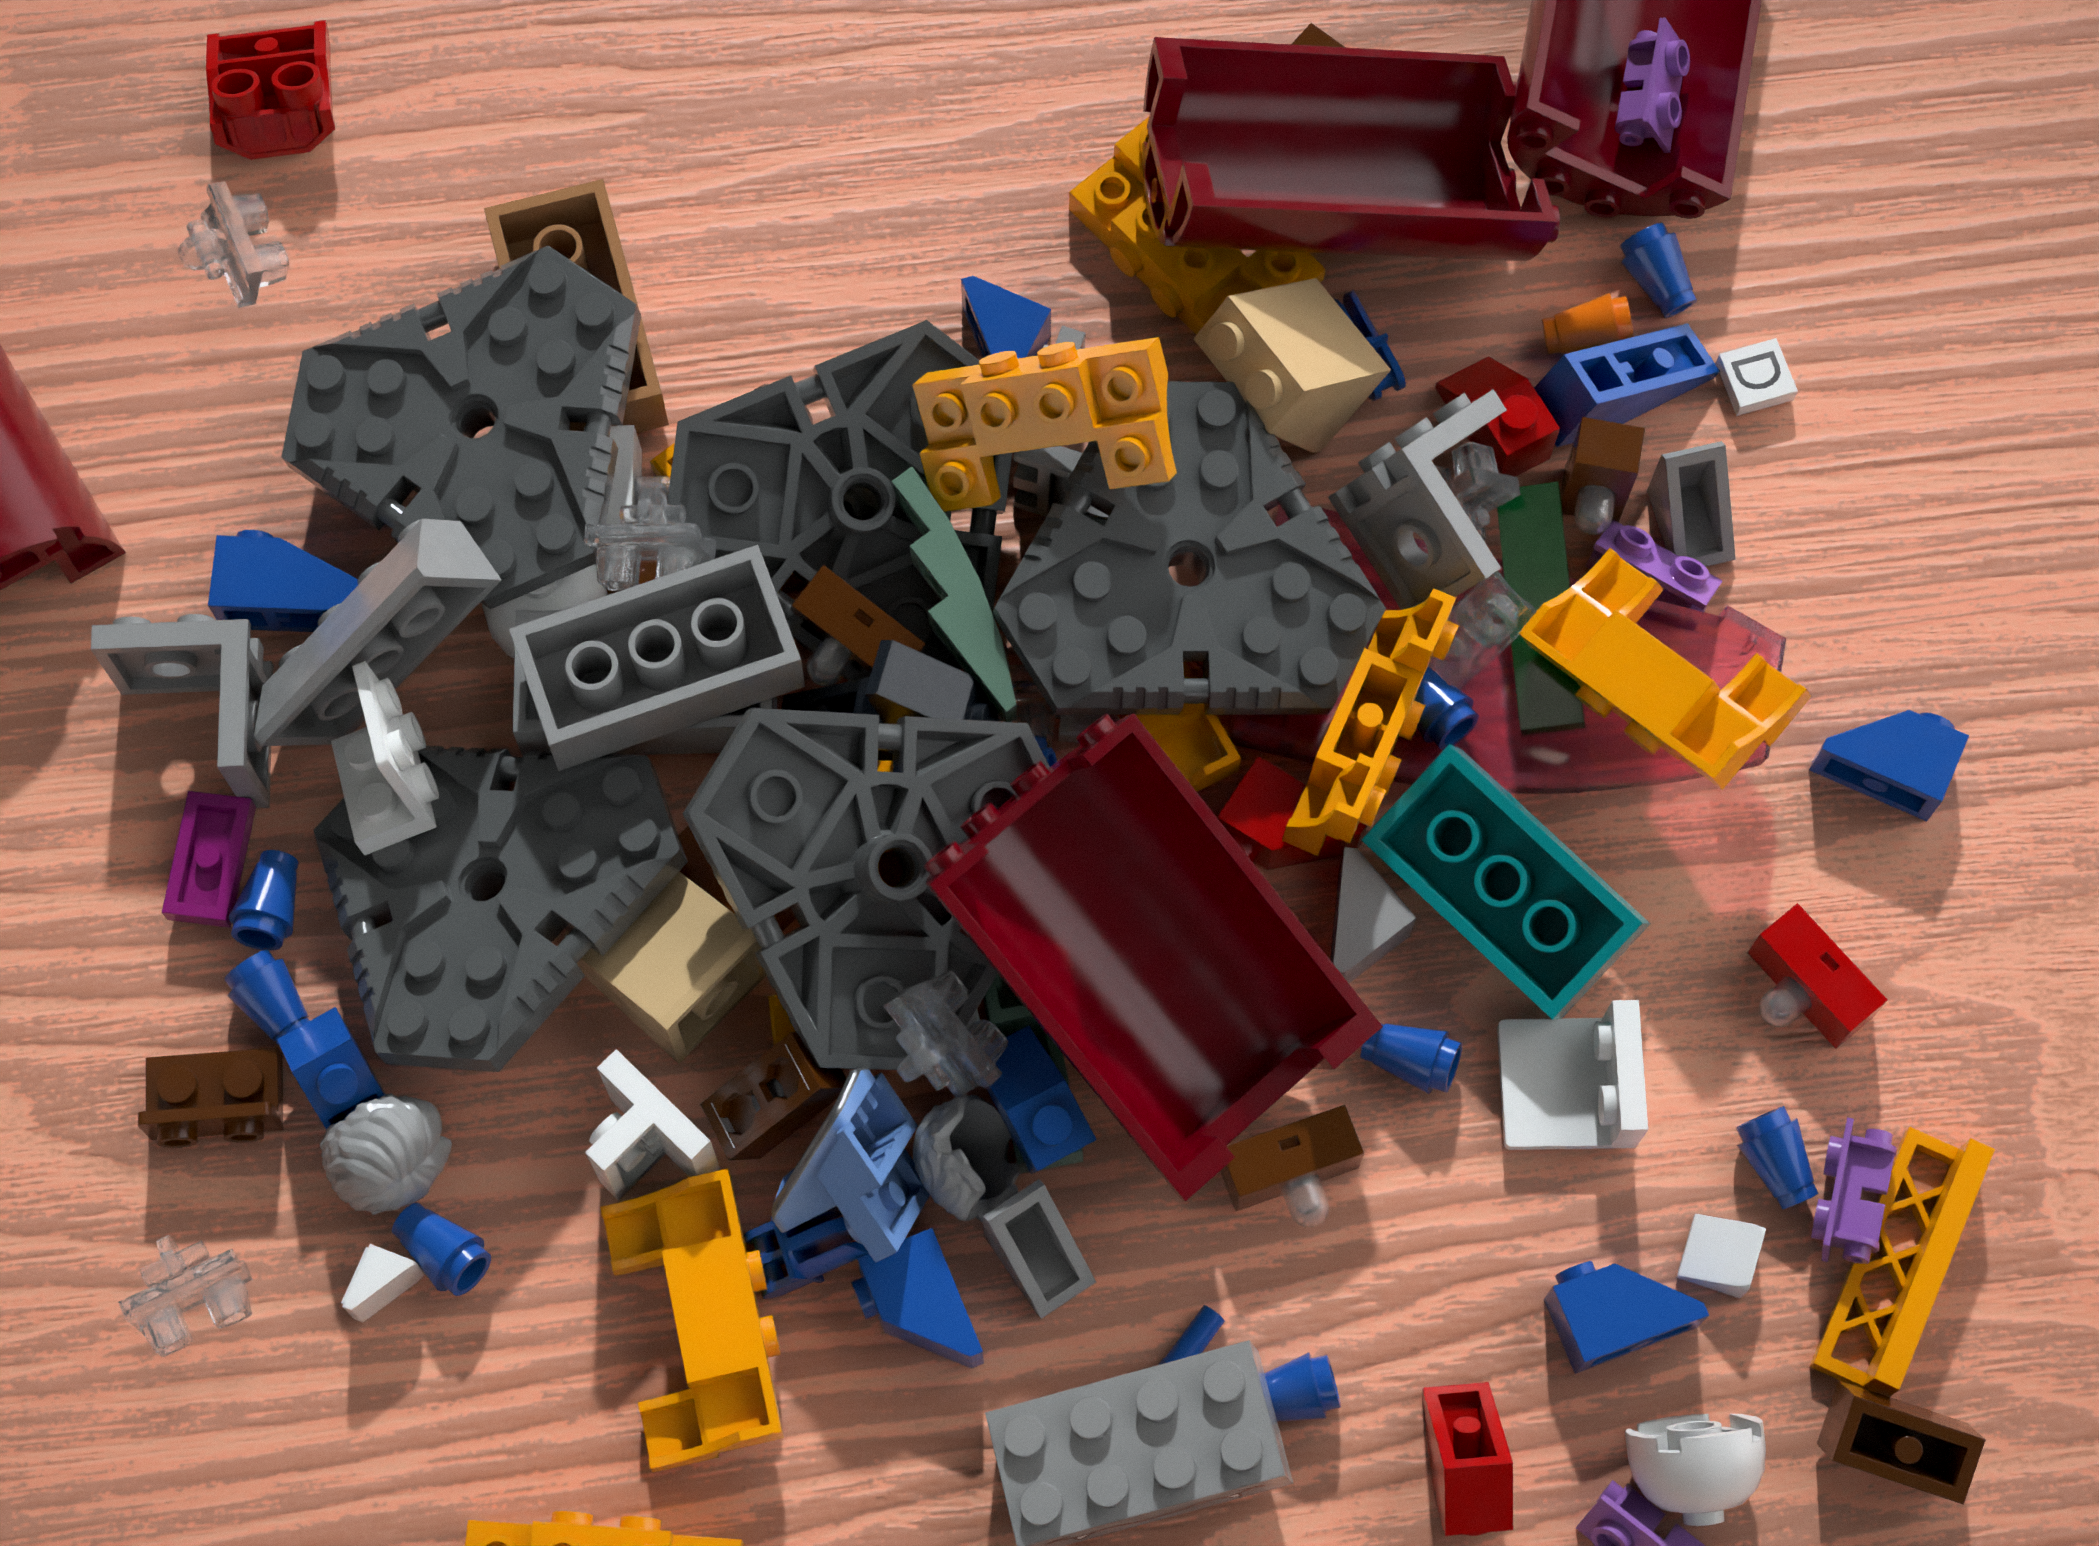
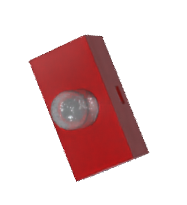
(1812, 979)

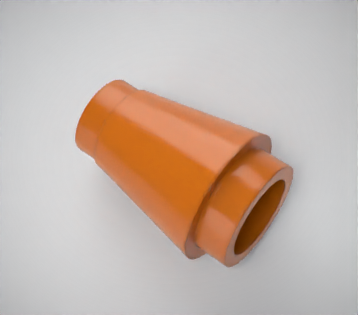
(1588, 325)

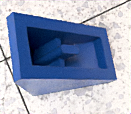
(1004, 319)

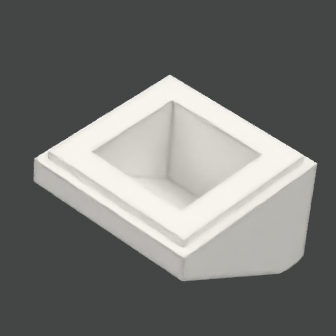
(1721, 1254)
(378, 1281)

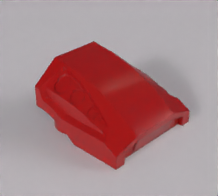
(270, 90)

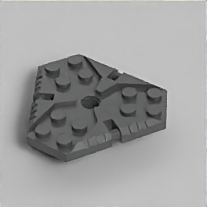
(523, 355)
(776, 481)
(1274, 605)
(802, 823)
(465, 915)

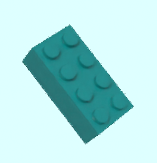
(1505, 882)

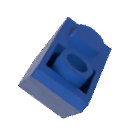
(330, 1067)

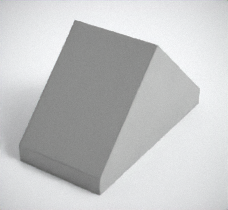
(1694, 503)
(1366, 917)
(1037, 1249)

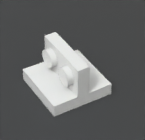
(649, 1129)

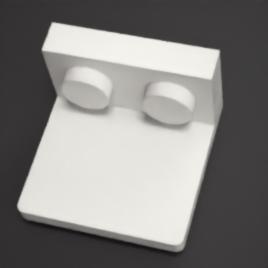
(381, 769)
(1573, 1081)

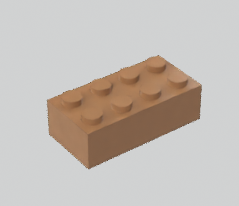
(583, 229)

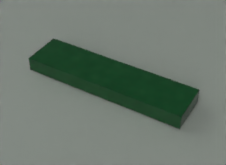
(1538, 571)

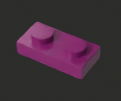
(209, 859)

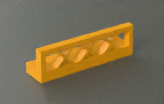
(1925, 1272)

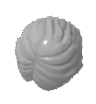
(385, 1153)
(964, 1157)

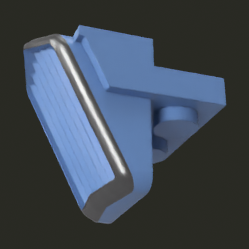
(859, 1167)

